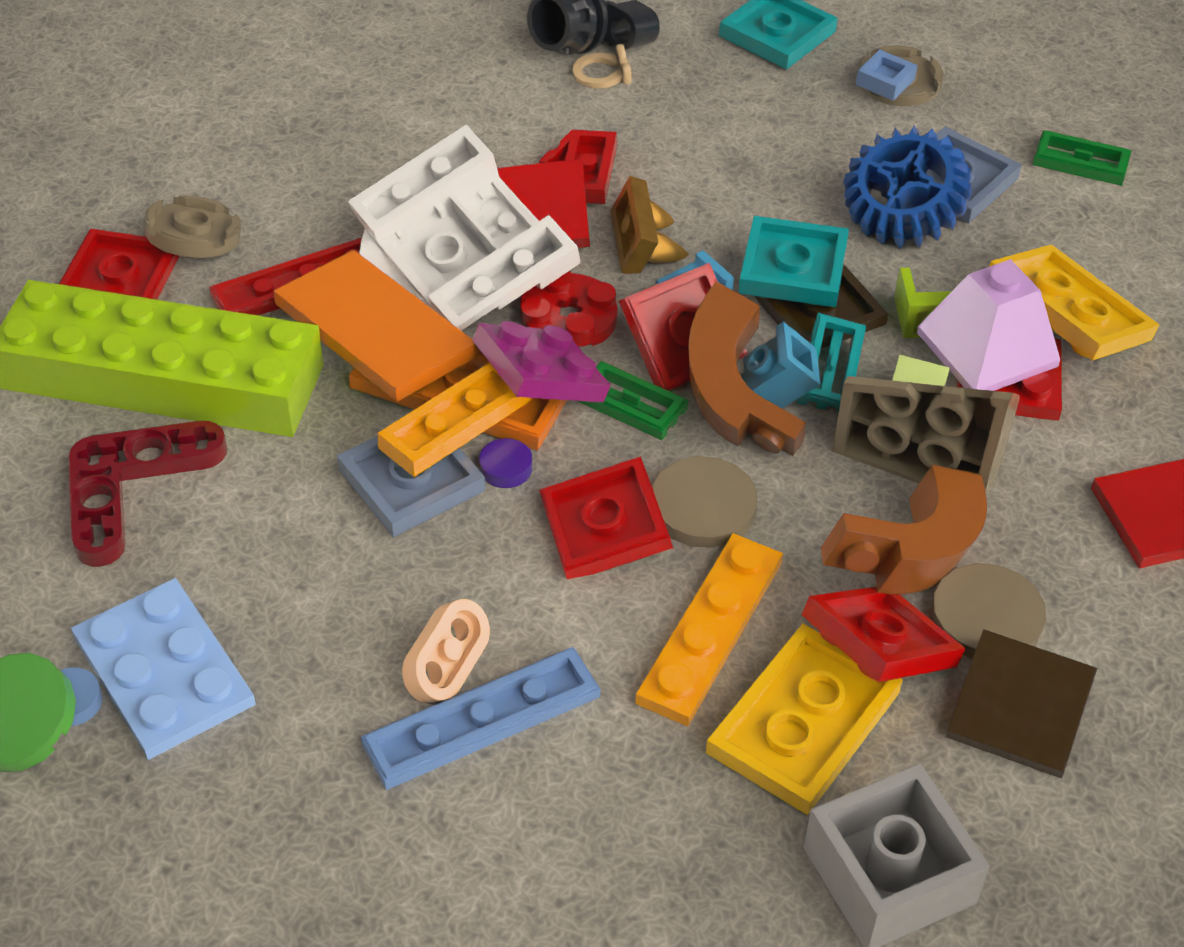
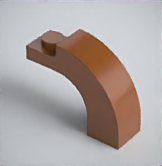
(732, 409)
(913, 557)

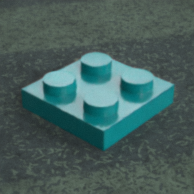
(778, 29)
(794, 261)

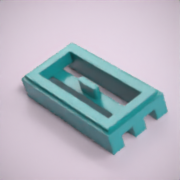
(824, 396)

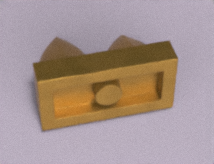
(635, 227)

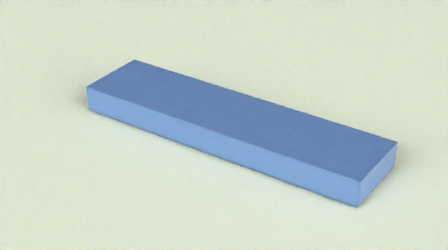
(479, 717)

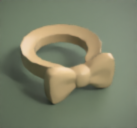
(619, 60)

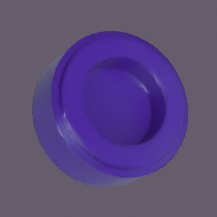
(506, 463)

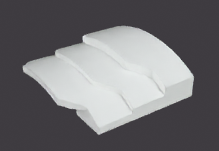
(459, 232)

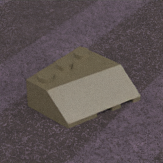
(923, 425)

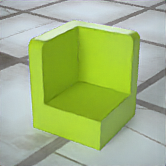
(913, 306)

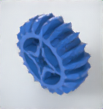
(915, 201)

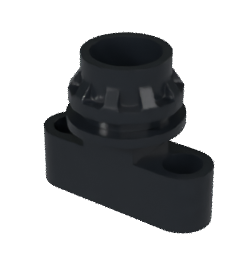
(583, 24)

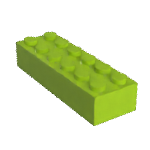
(160, 357)

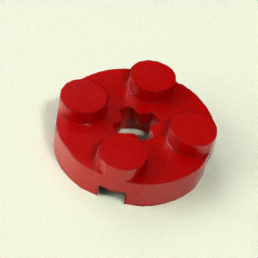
(594, 302)

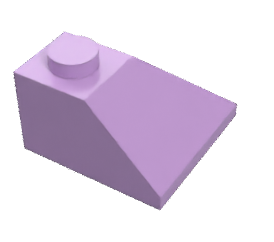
(992, 329)

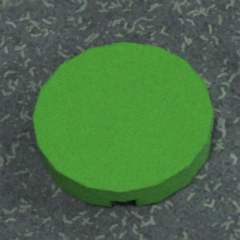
(34, 710)

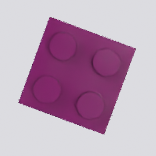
(541, 362)

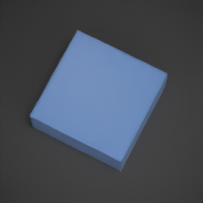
(886, 75)

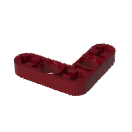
(109, 473)

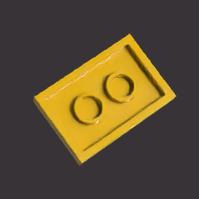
(1082, 306)
(801, 720)

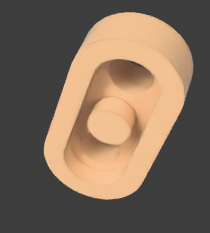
(442, 655)

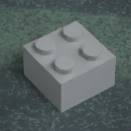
(895, 857)

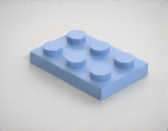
(162, 668)

